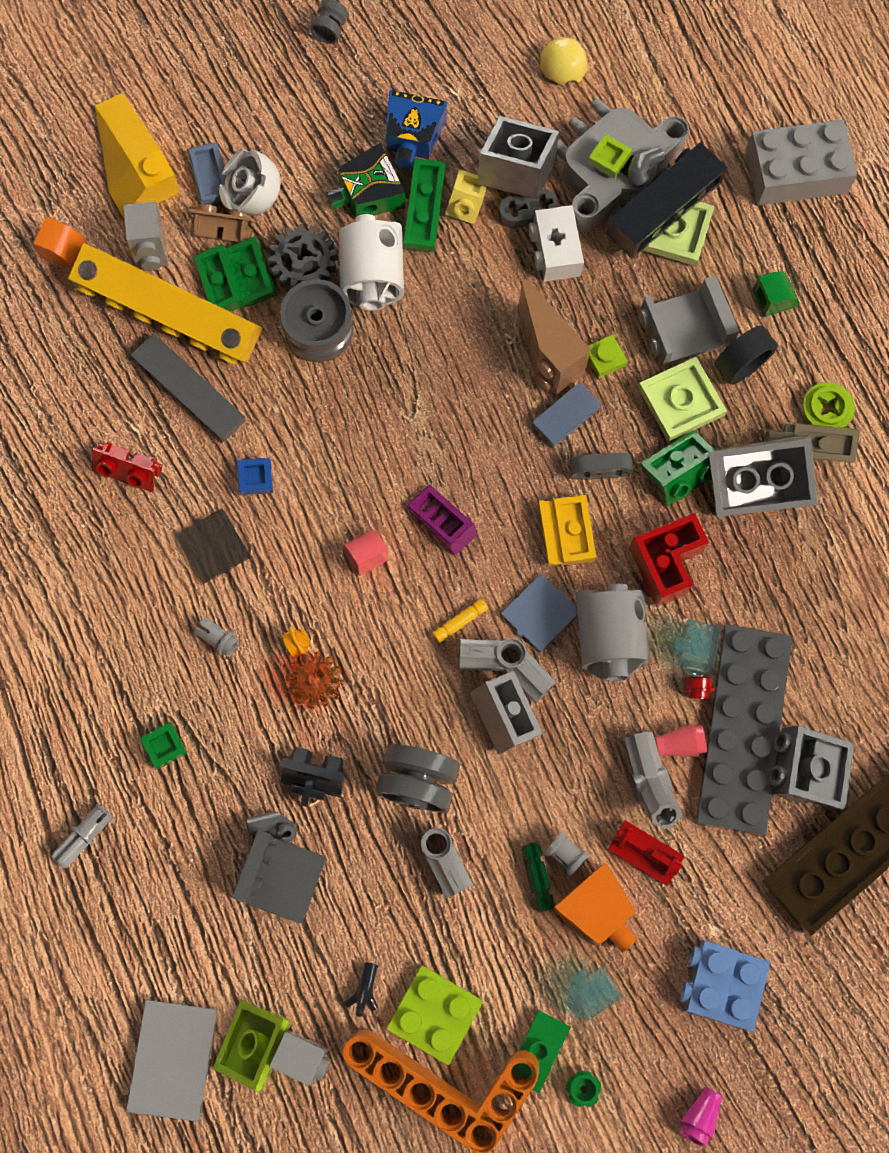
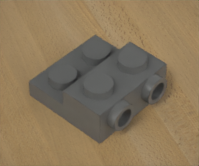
(812, 767)

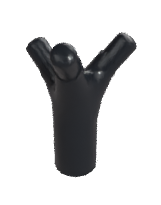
(364, 990)

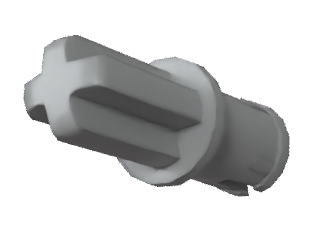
(81, 836)

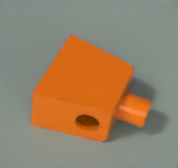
(599, 910)

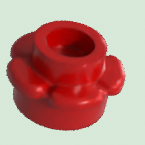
(698, 687)

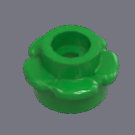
(593, 1085)

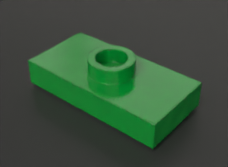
(544, 1041)

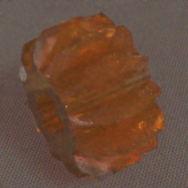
(327, 682)

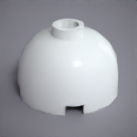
(250, 183)

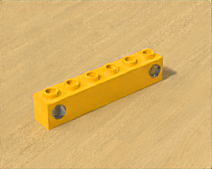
(165, 303)

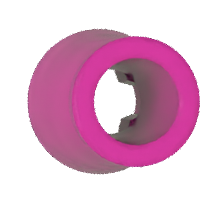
(701, 1118)

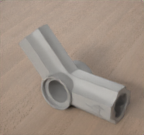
(487, 656)
(651, 781)

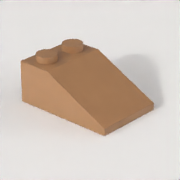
(553, 346)

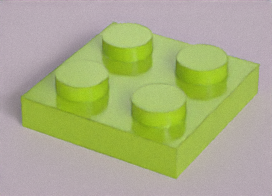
(435, 1015)

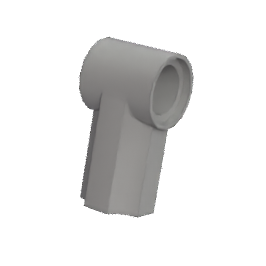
(447, 865)

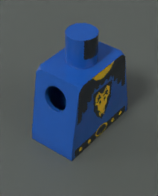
(413, 126)

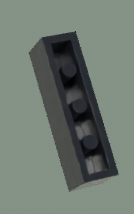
(665, 199)

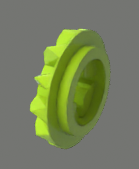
(825, 393)

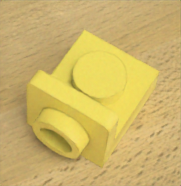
(466, 197)

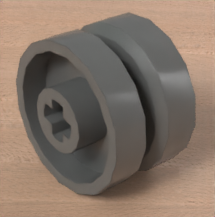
(317, 320)
(417, 778)

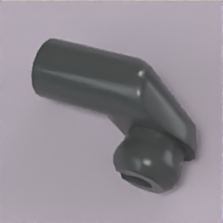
(640, 165)
(274, 824)

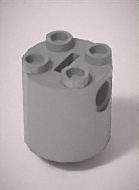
(612, 632)

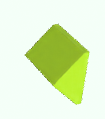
(251, 1045)

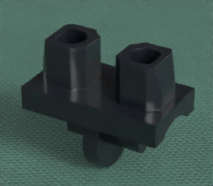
(312, 780)

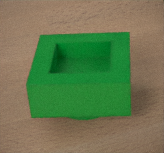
(163, 745)

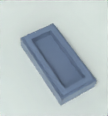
(207, 171)
(566, 415)

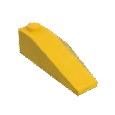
(131, 157)

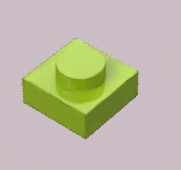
(609, 156)
(606, 357)

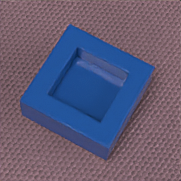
(255, 476)

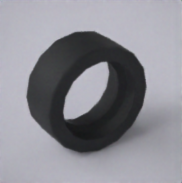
(745, 354)

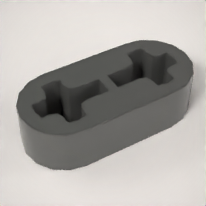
(525, 207)
(601, 466)

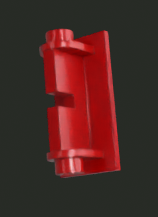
(114, 463)
(646, 853)

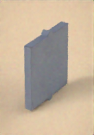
(540, 613)

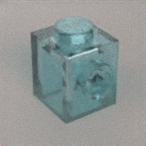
(697, 647)
(590, 993)

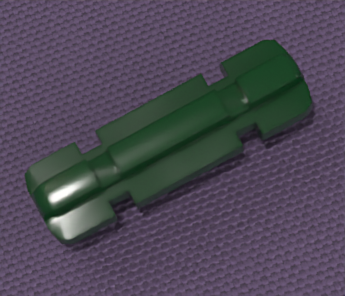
(538, 877)

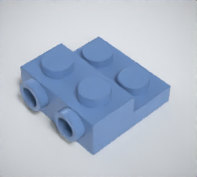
(725, 985)

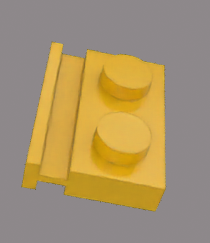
(567, 531)

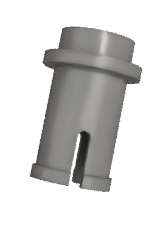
(218, 638)

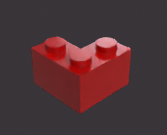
(661, 555)

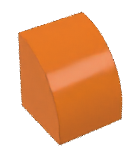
(58, 243)

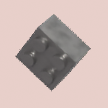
(518, 157)

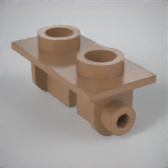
(207, 223)

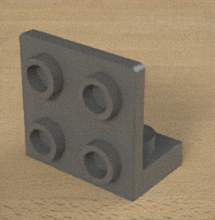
(279, 877)

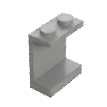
(689, 323)

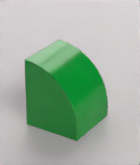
(775, 293)

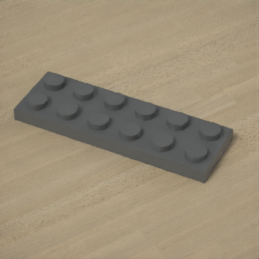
(743, 730)

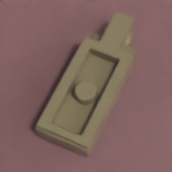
(826, 441)

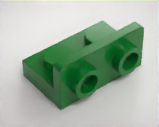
(680, 467)

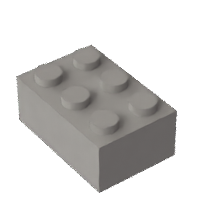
(800, 162)

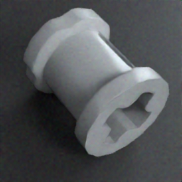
(566, 853)

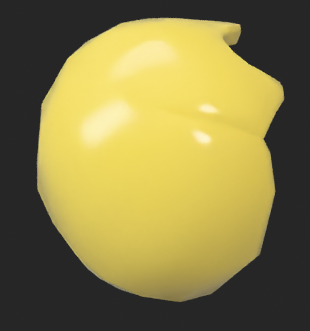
(563, 61)

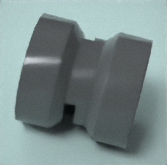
(329, 20)

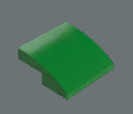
(236, 275)

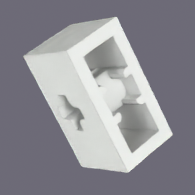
(566, 257)

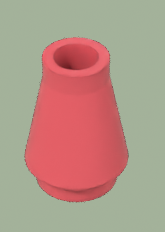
(682, 742)

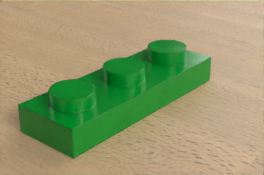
(424, 205)

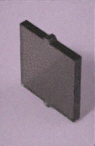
(212, 546)

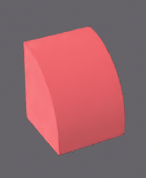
(366, 552)

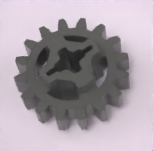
(299, 247)

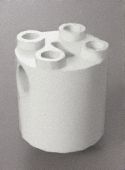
(371, 262)

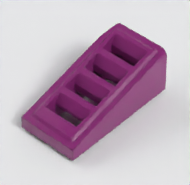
(457, 534)

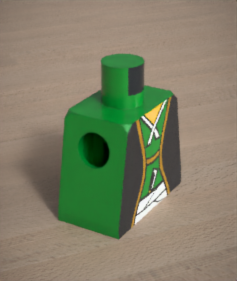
(368, 185)

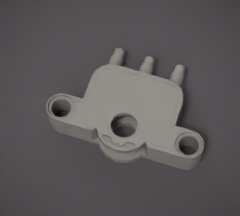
(598, 191)

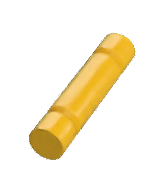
(460, 620)

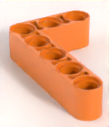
(442, 1092)

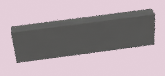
(188, 387)

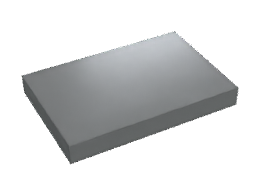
(172, 1061)

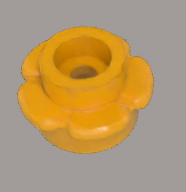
(296, 641)

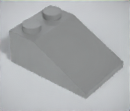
(764, 476)

